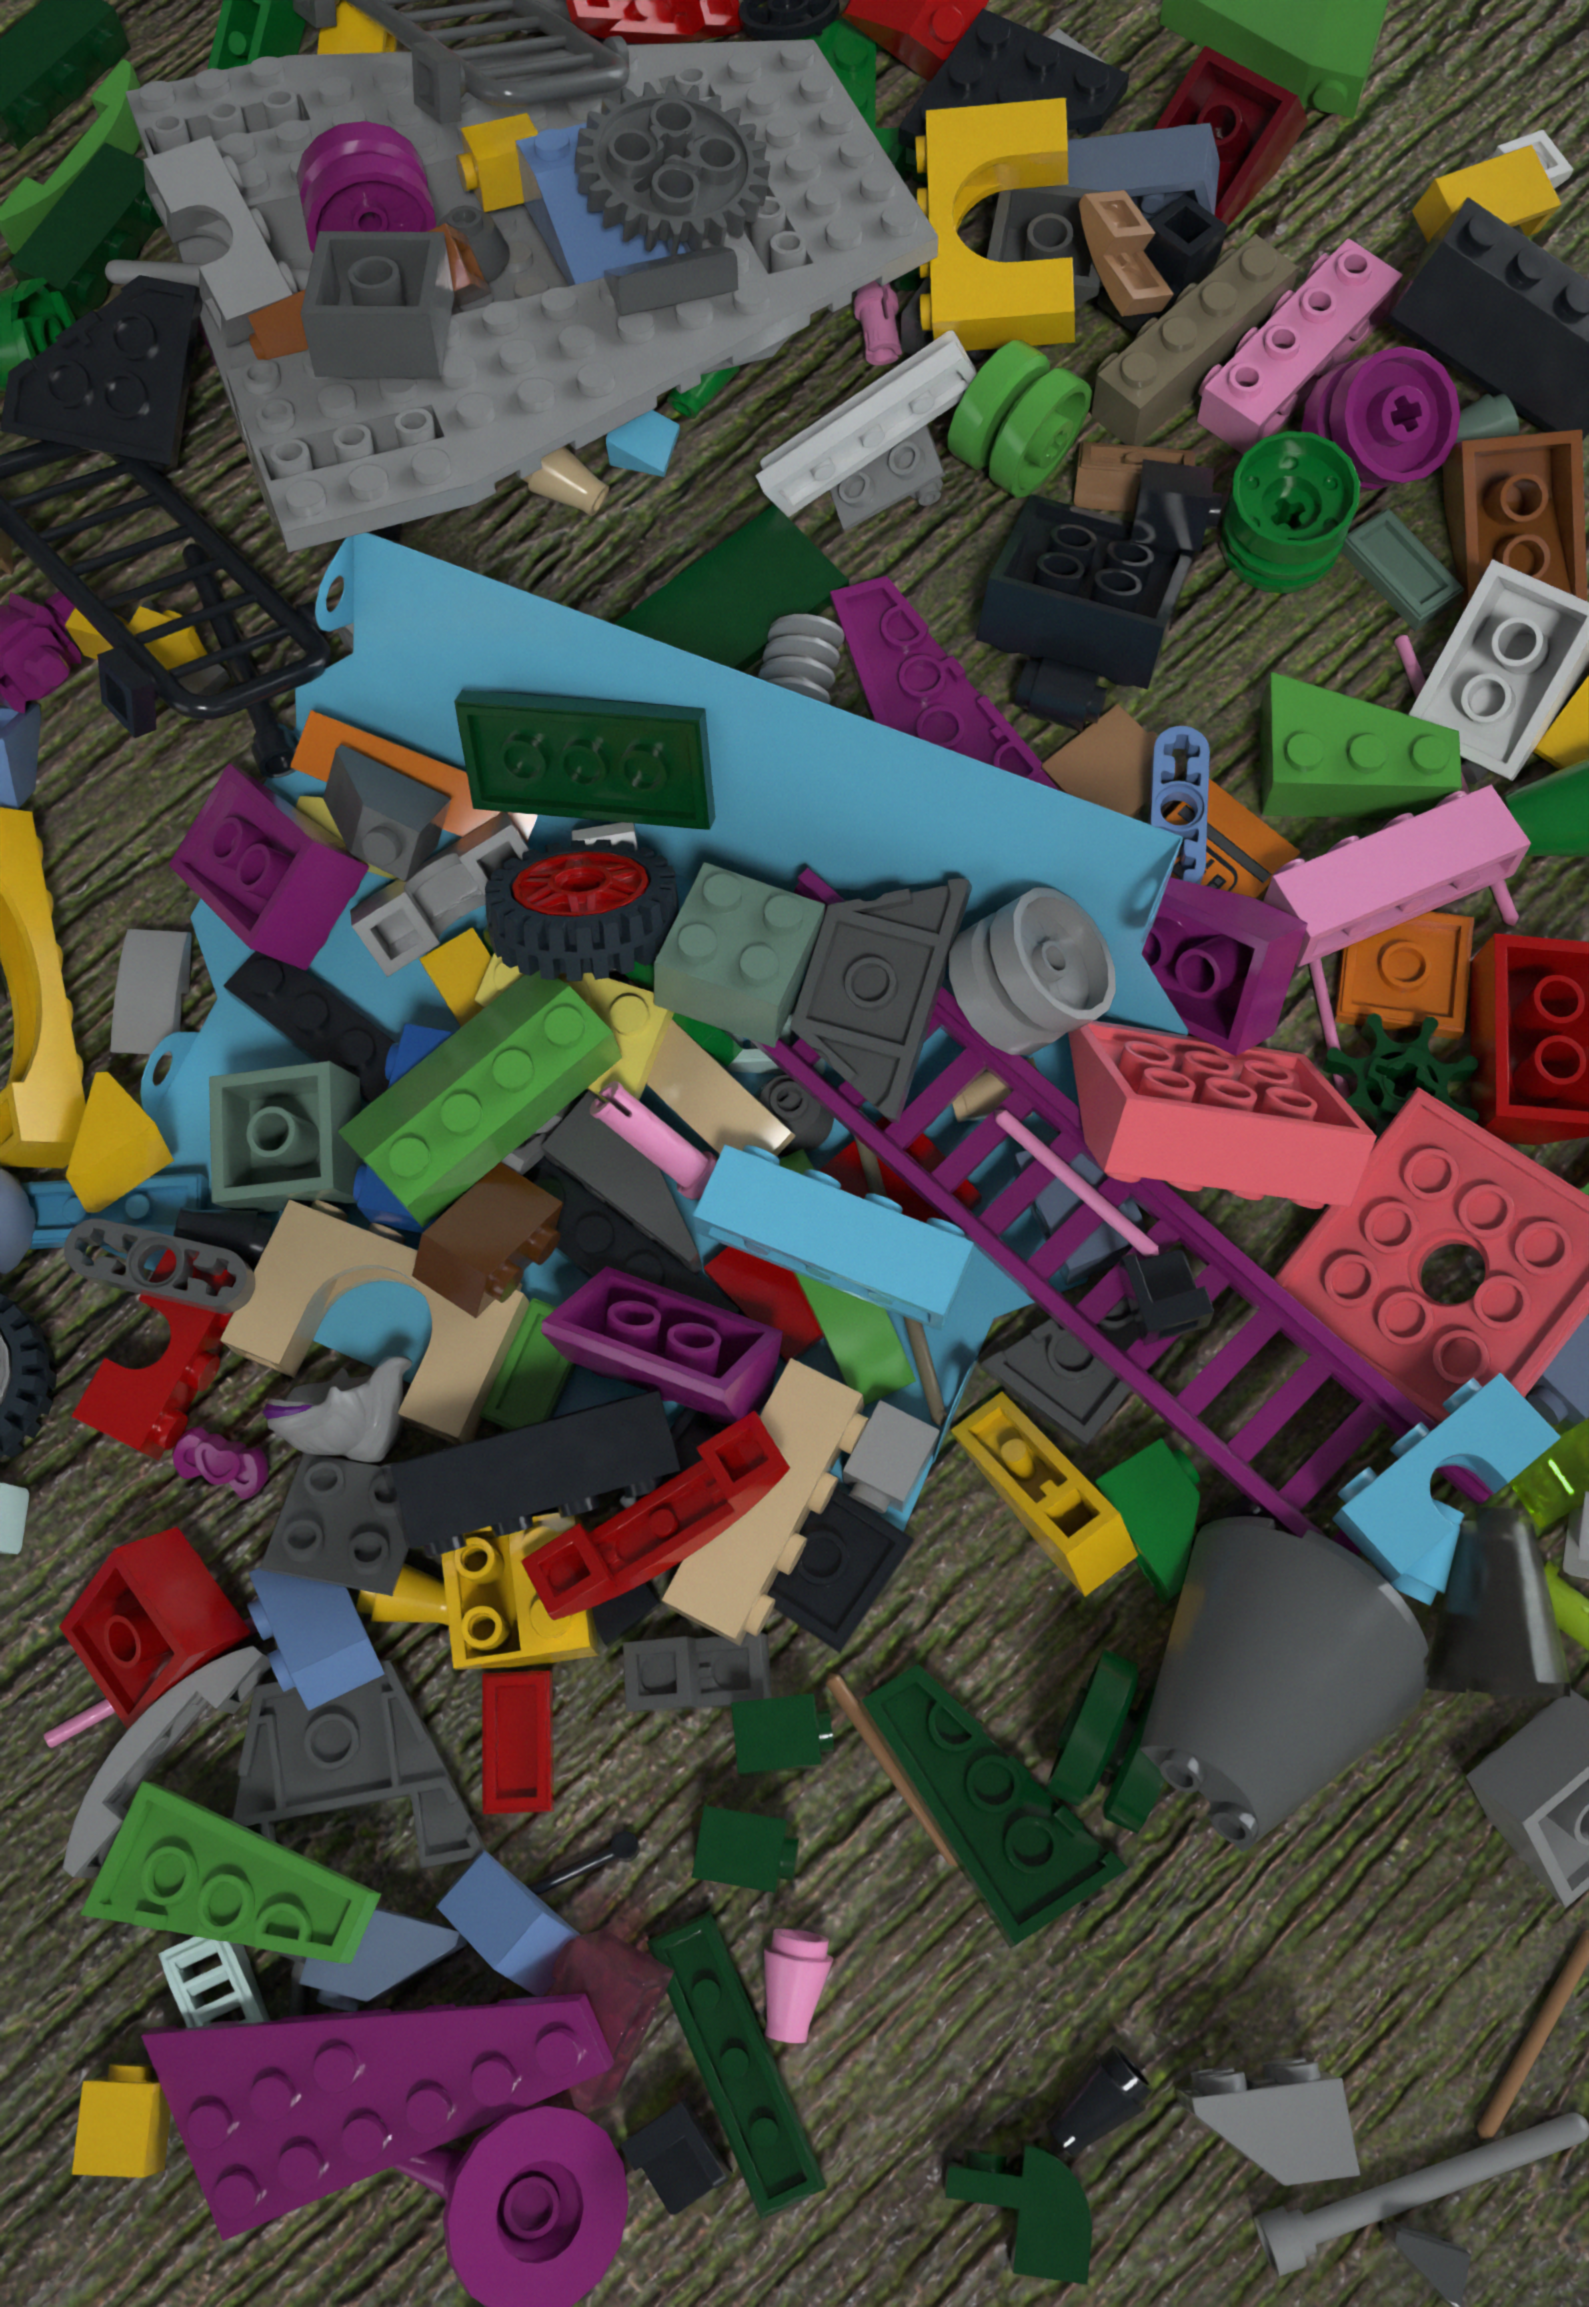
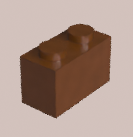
(488, 1240)

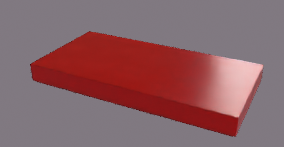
(772, 1292)

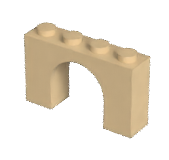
(319, 1259)

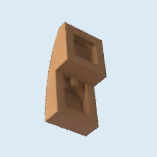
(1117, 242)

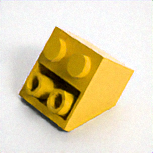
(496, 1610)

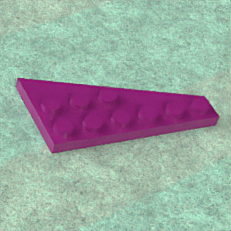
(917, 686)
(335, 2097)

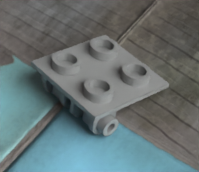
(902, 471)

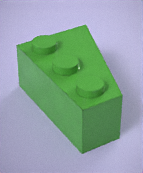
(1349, 756)

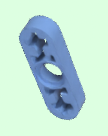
(1191, 791)

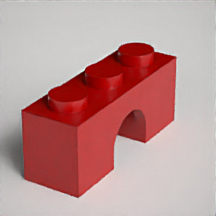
(151, 1403)

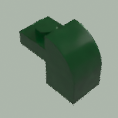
(1050, 2208)

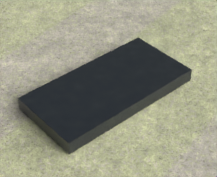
(845, 1556)

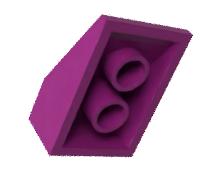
(267, 869)
(1223, 962)

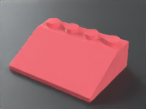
(1216, 1119)

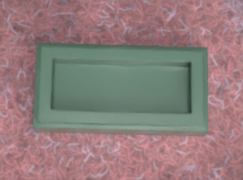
(1402, 569)

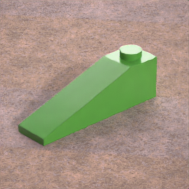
(1302, 45)

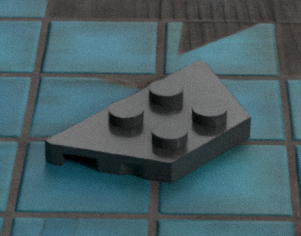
(878, 987)

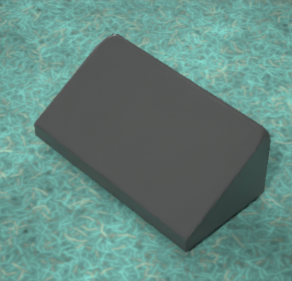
(673, 279)

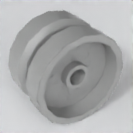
(1032, 972)

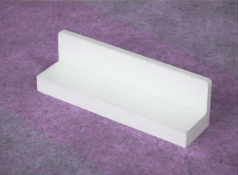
(867, 424)

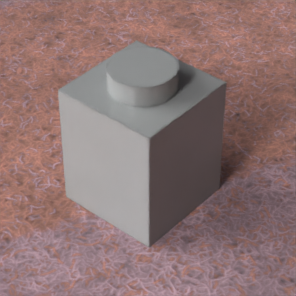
(889, 1458)

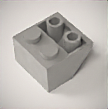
(1283, 2122)

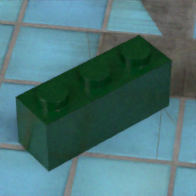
(52, 61)
(95, 221)

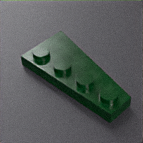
(999, 1825)

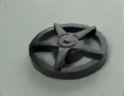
(787, 18)

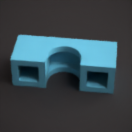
(1487, 1432)

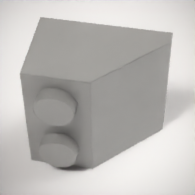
(1540, 1795)

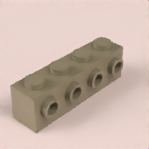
(1176, 352)

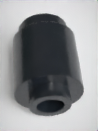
(1060, 694)

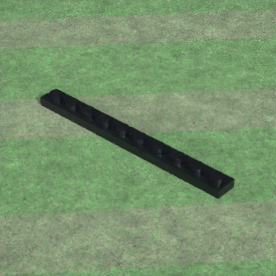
(336, 1033)

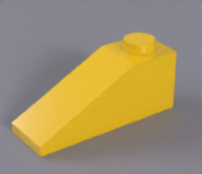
(1047, 1493)

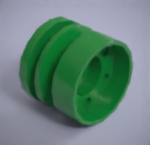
(1289, 511)

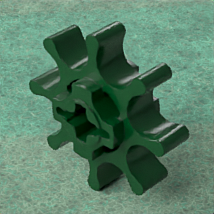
(1394, 1063)

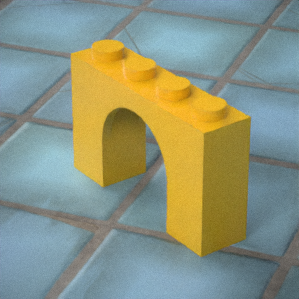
(966, 159)

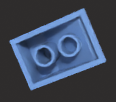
(561, 212)

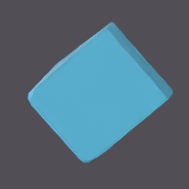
(643, 444)

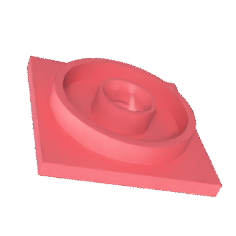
(1438, 1185)

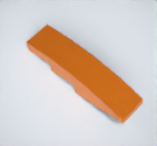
(324, 735)

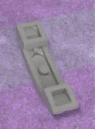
(221, 1683)

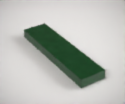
(737, 2066)

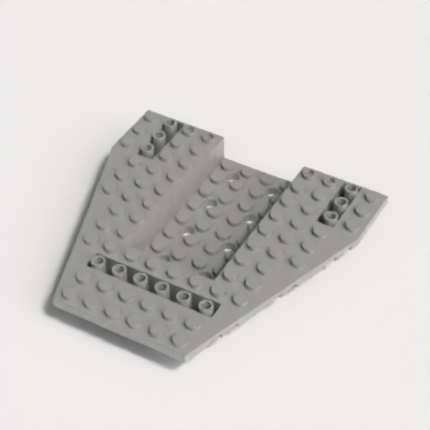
(534, 356)

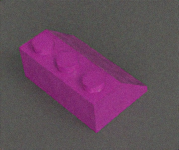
(667, 1344)

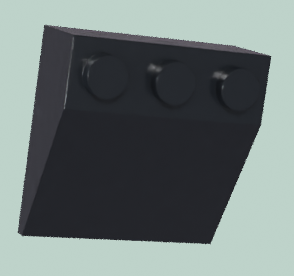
(1083, 593)

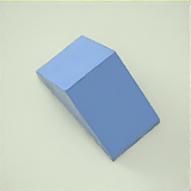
(506, 1923)

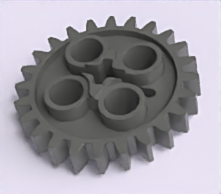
(671, 167)

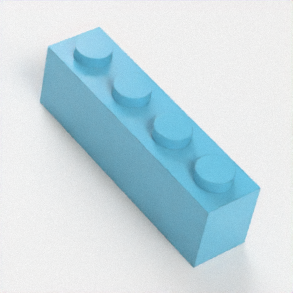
(834, 1235)

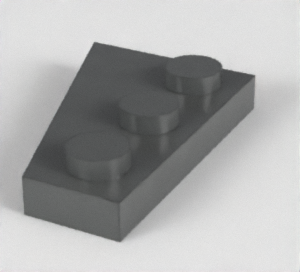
(1063, 1378)

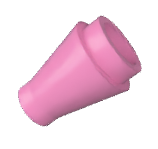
(794, 1981)

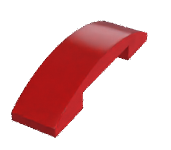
(656, 19)
(661, 1528)

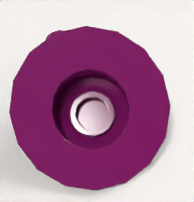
(529, 2207)

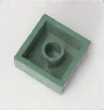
(737, 954)
(280, 1137)

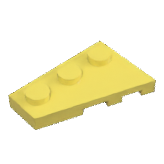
(624, 1008)

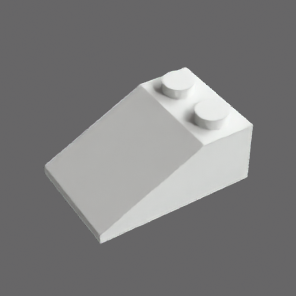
(1507, 668)

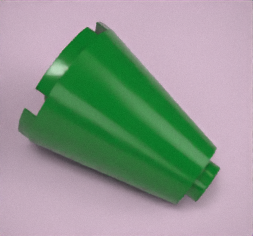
(29, 322)
(1554, 812)

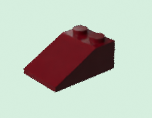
(1250, 122)

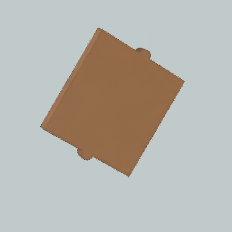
(1108, 764)

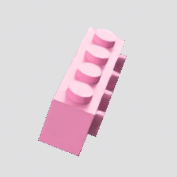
(1303, 339)
(1399, 871)

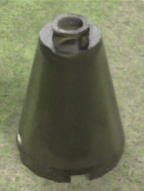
(1498, 1614)

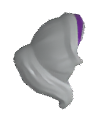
(344, 1414)

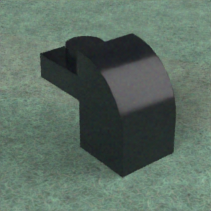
(1182, 252)

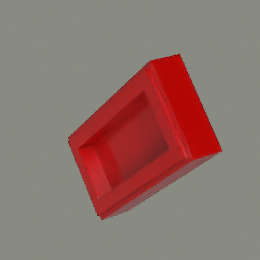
(517, 1743)

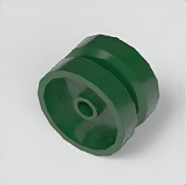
(1107, 1736)

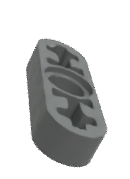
(121, 1238)

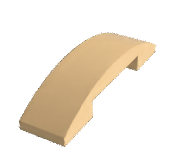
(711, 1097)

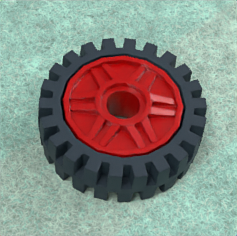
(581, 909)

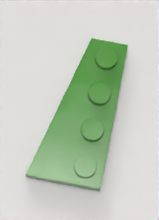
(222, 1882)

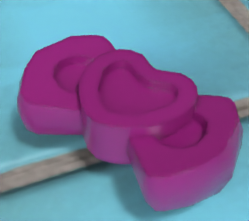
(221, 1461)

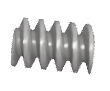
(802, 655)

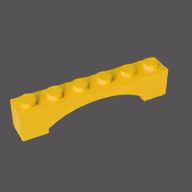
(44, 1087)

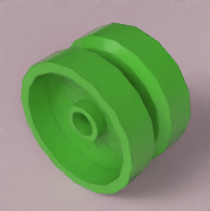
(1019, 418)

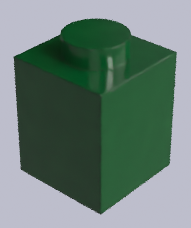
(780, 1735)
(744, 1850)

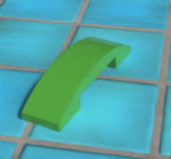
(115, 126)
(855, 1330)

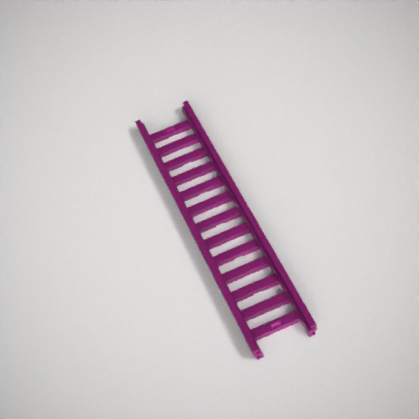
(1175, 1223)

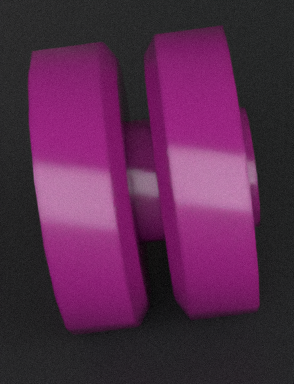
(363, 182)
(1388, 414)

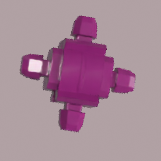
(34, 649)

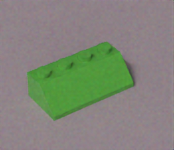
(482, 1094)

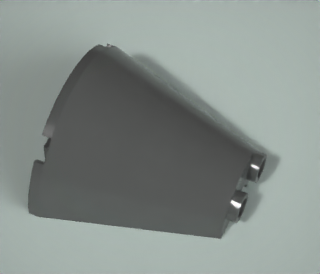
(1278, 1672)

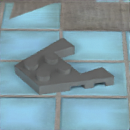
(348, 1756)

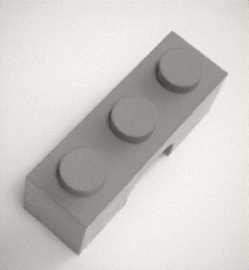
(202, 196)
(411, 915)

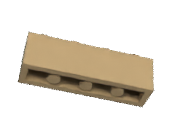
(730, 1576)

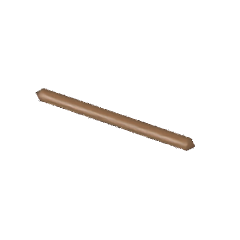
(850, 1707)
(1535, 2039)

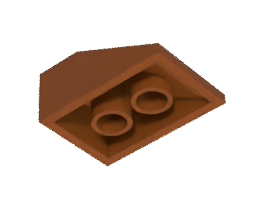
(1518, 506)

